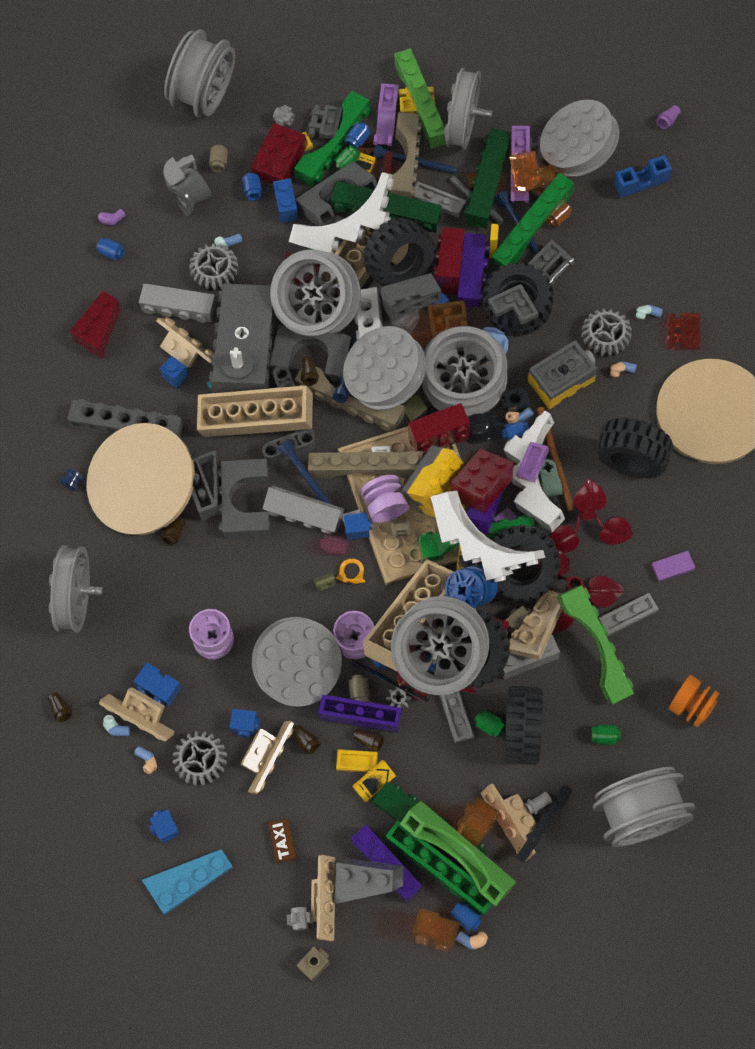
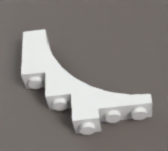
(370, 215)
(532, 499)
(475, 546)

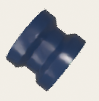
(71, 479)

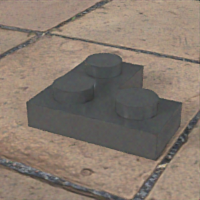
(516, 300)

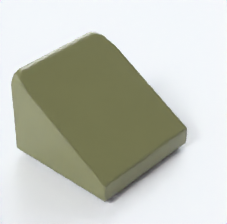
(415, 408)
(324, 582)

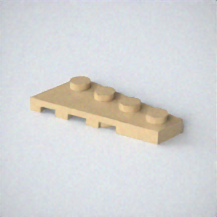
(537, 628)

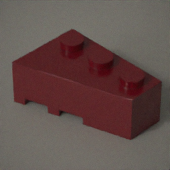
(96, 324)

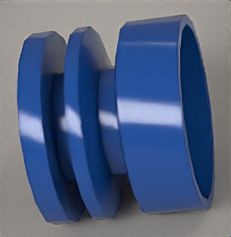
(471, 586)

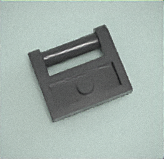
(548, 257)

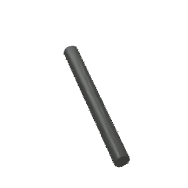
(464, 189)

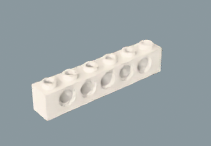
(369, 299)

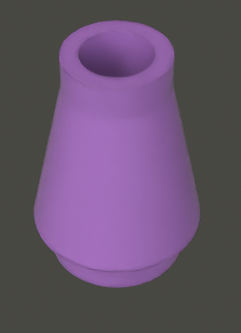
(667, 118)

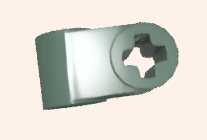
(550, 482)

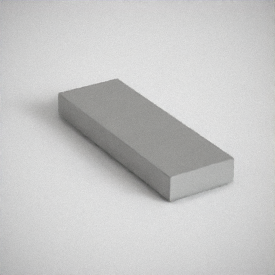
(450, 203)
(628, 614)
(457, 717)

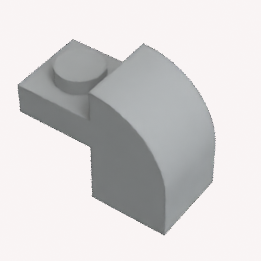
(175, 171)

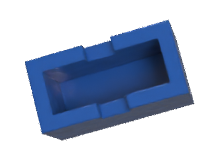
(285, 200)
(161, 688)

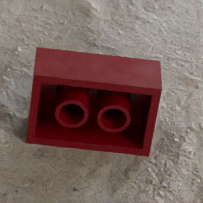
(279, 154)
(449, 260)
(439, 429)
(482, 480)

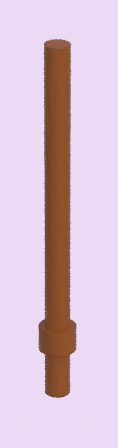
(554, 456)

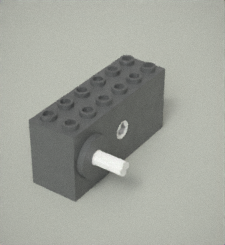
(243, 339)

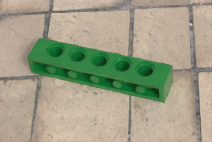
(438, 867)

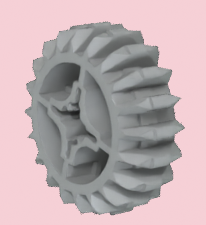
(204, 272)
(609, 323)
(193, 761)

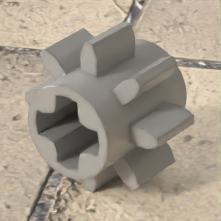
(283, 115)
(398, 692)
(299, 918)

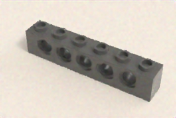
(96, 422)

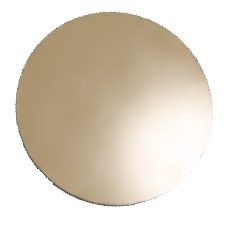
(709, 411)
(140, 479)

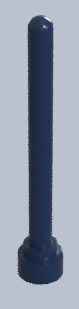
(379, 153)
(503, 200)
(341, 392)
(287, 448)

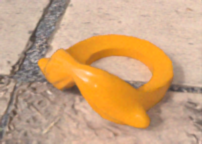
(342, 576)

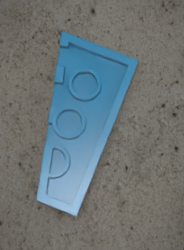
(184, 881)

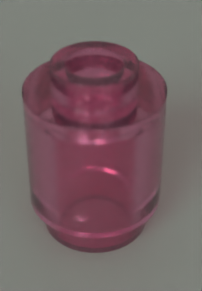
(333, 545)

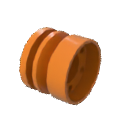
(694, 701)

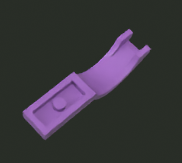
(386, 114)
(519, 142)

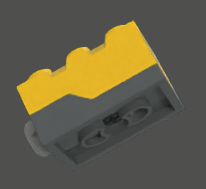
(562, 374)
(432, 478)

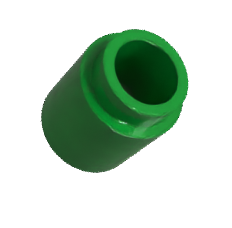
(347, 156)
(489, 723)
(605, 734)

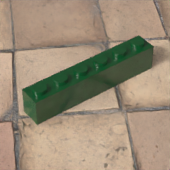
(488, 178)
(351, 198)
(397, 804)

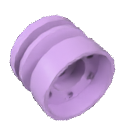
(385, 498)
(211, 624)
(352, 624)

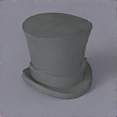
(191, 192)

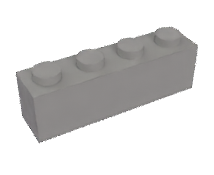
(177, 303)
(304, 509)

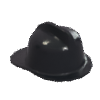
(485, 427)

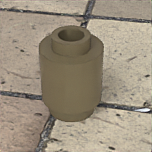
(218, 158)
(359, 688)

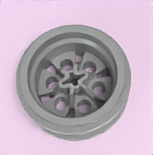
(199, 73)
(285, 293)
(476, 345)
(412, 664)
(643, 806)

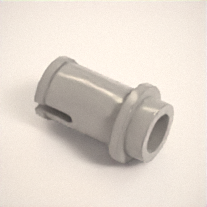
(538, 803)

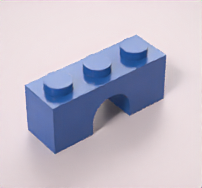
(655, 173)

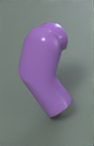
(111, 219)

